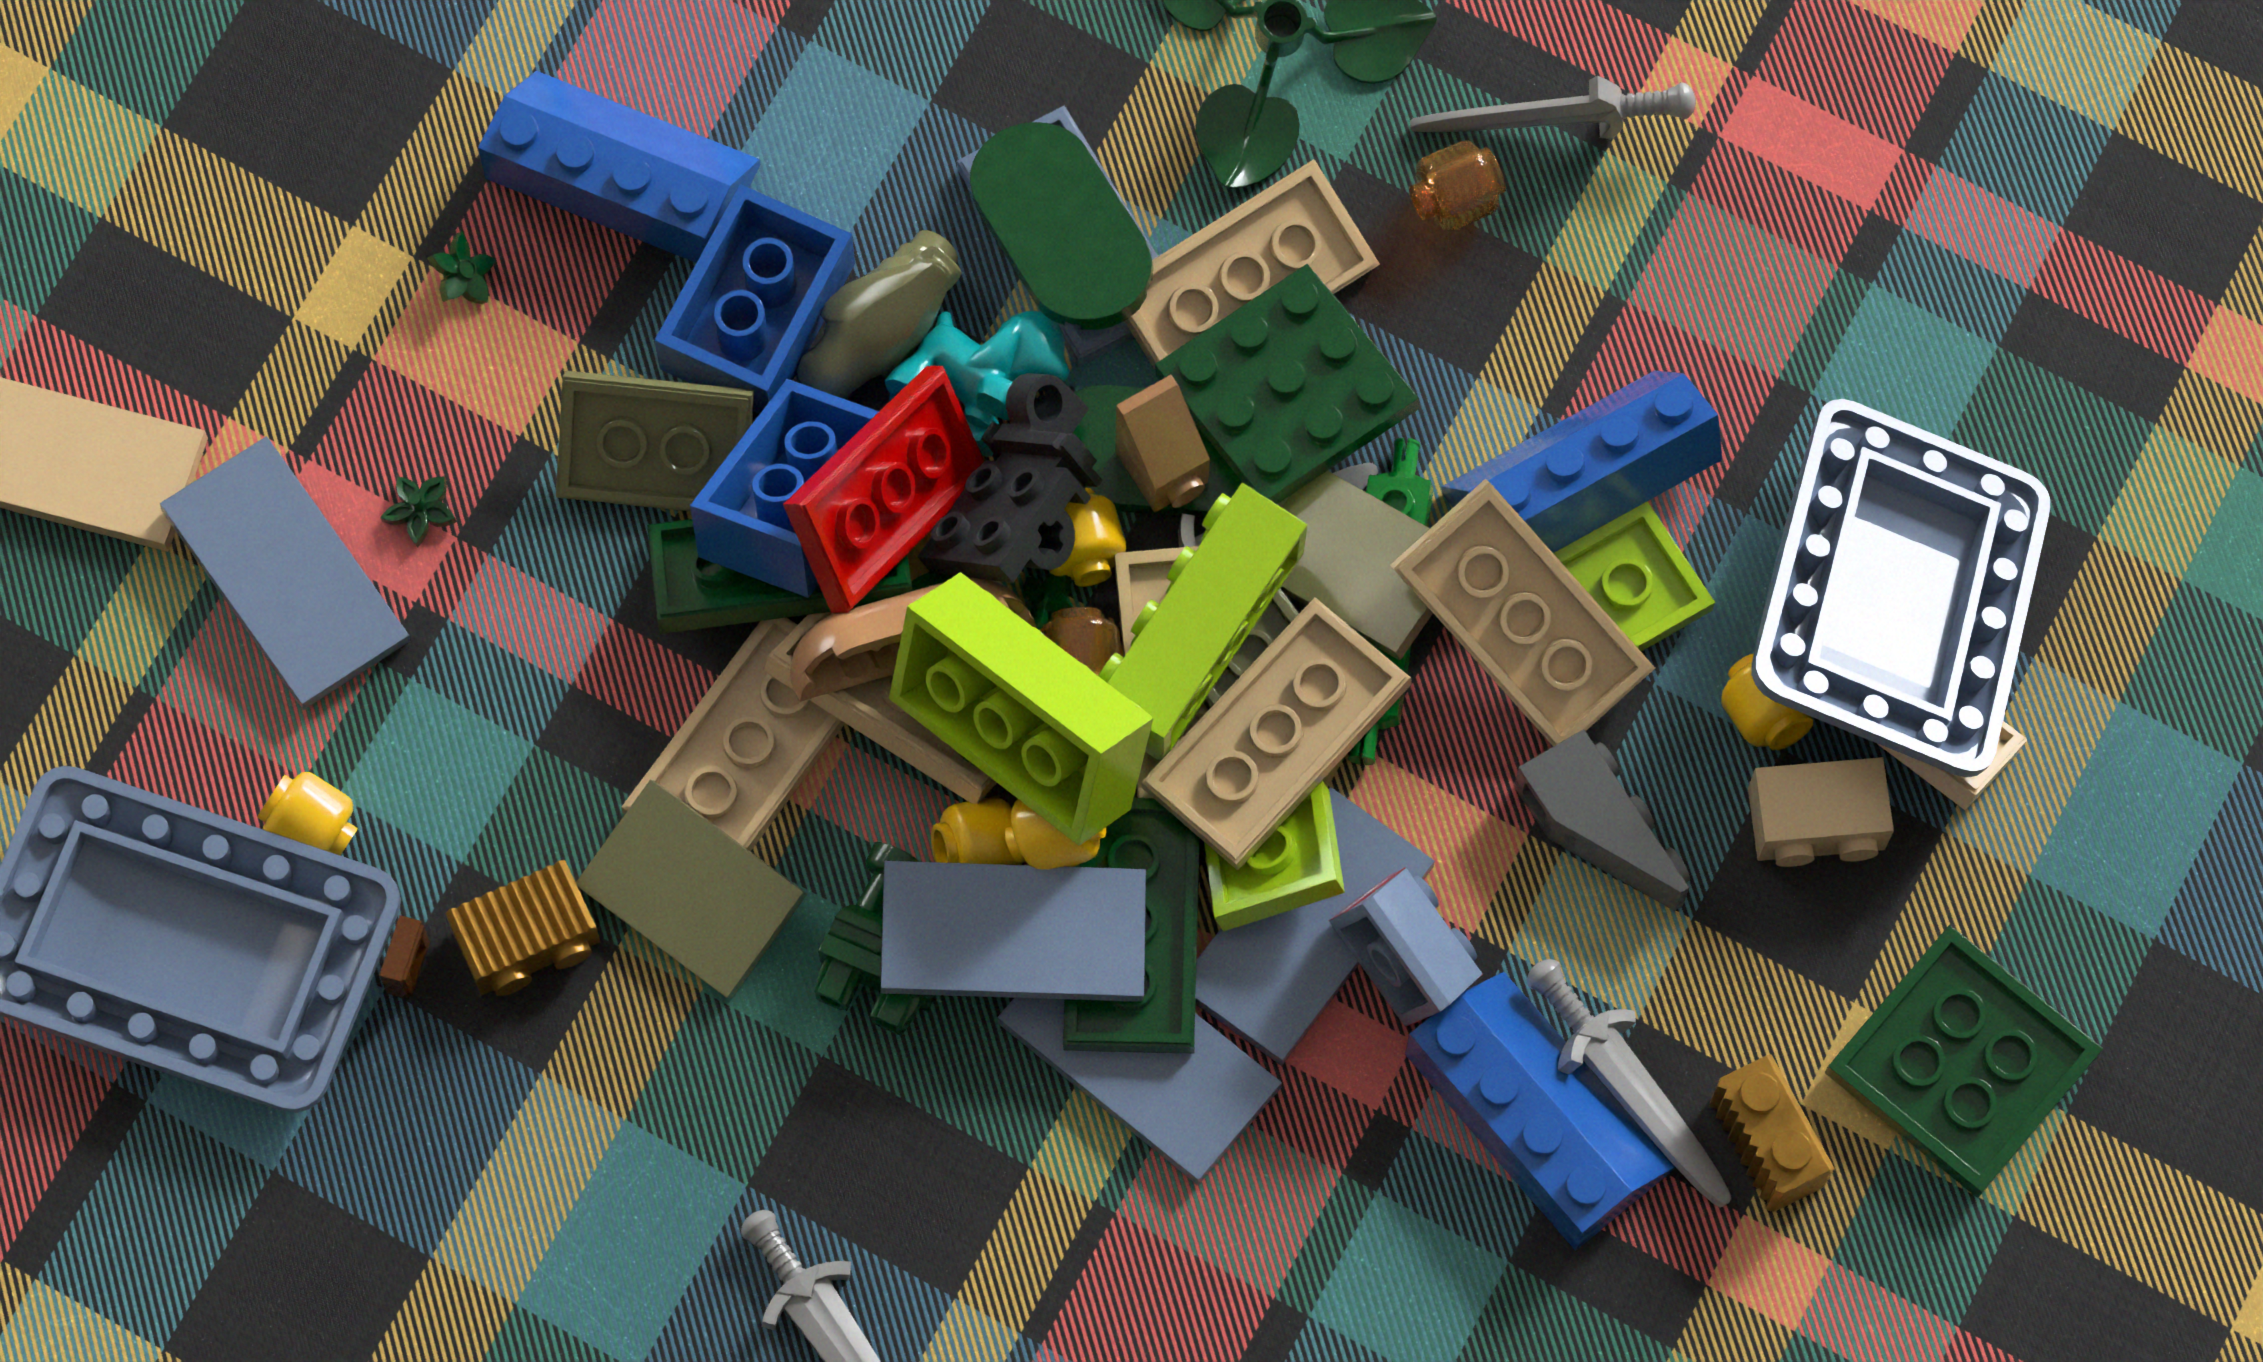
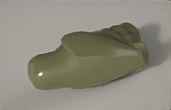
(881, 316)

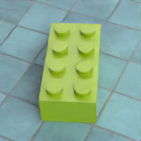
(1207, 612)
(1020, 708)

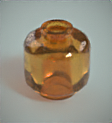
(1457, 185)
(1084, 635)

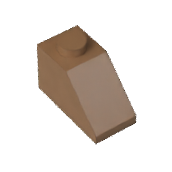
(1161, 445)

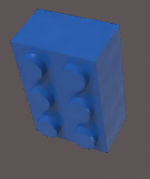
(754, 297)
(741, 507)

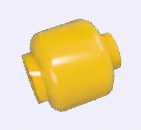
(1096, 541)
(1757, 716)
(309, 813)
(973, 833)
(1042, 845)

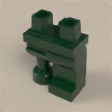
(854, 950)

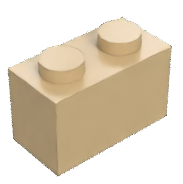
(1820, 811)

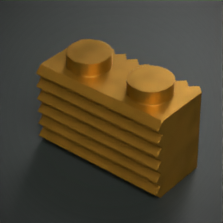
(524, 929)
(1771, 1133)

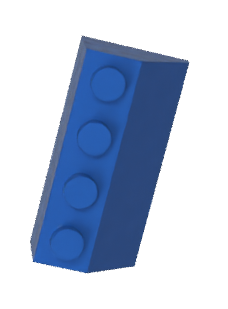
(612, 164)
(1603, 458)
(1548, 1129)

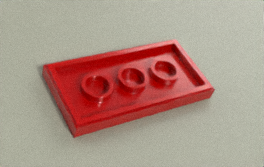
(884, 489)

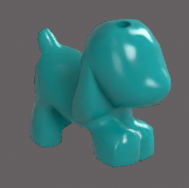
(984, 372)

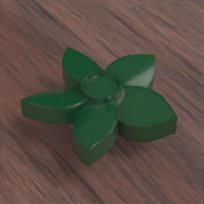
(461, 272)
(420, 507)
(1047, 597)

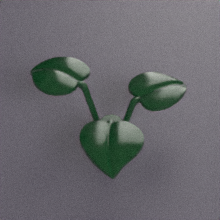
(1254, 135)

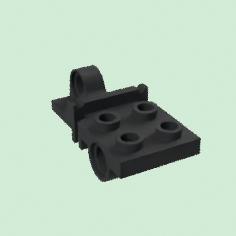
(1016, 505)

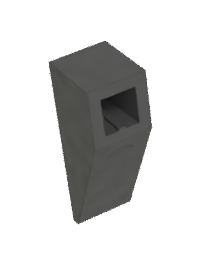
(1588, 812)

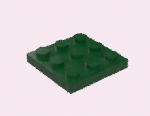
(1288, 386)
(1963, 1061)

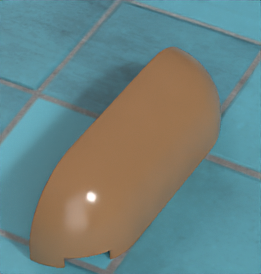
(866, 642)

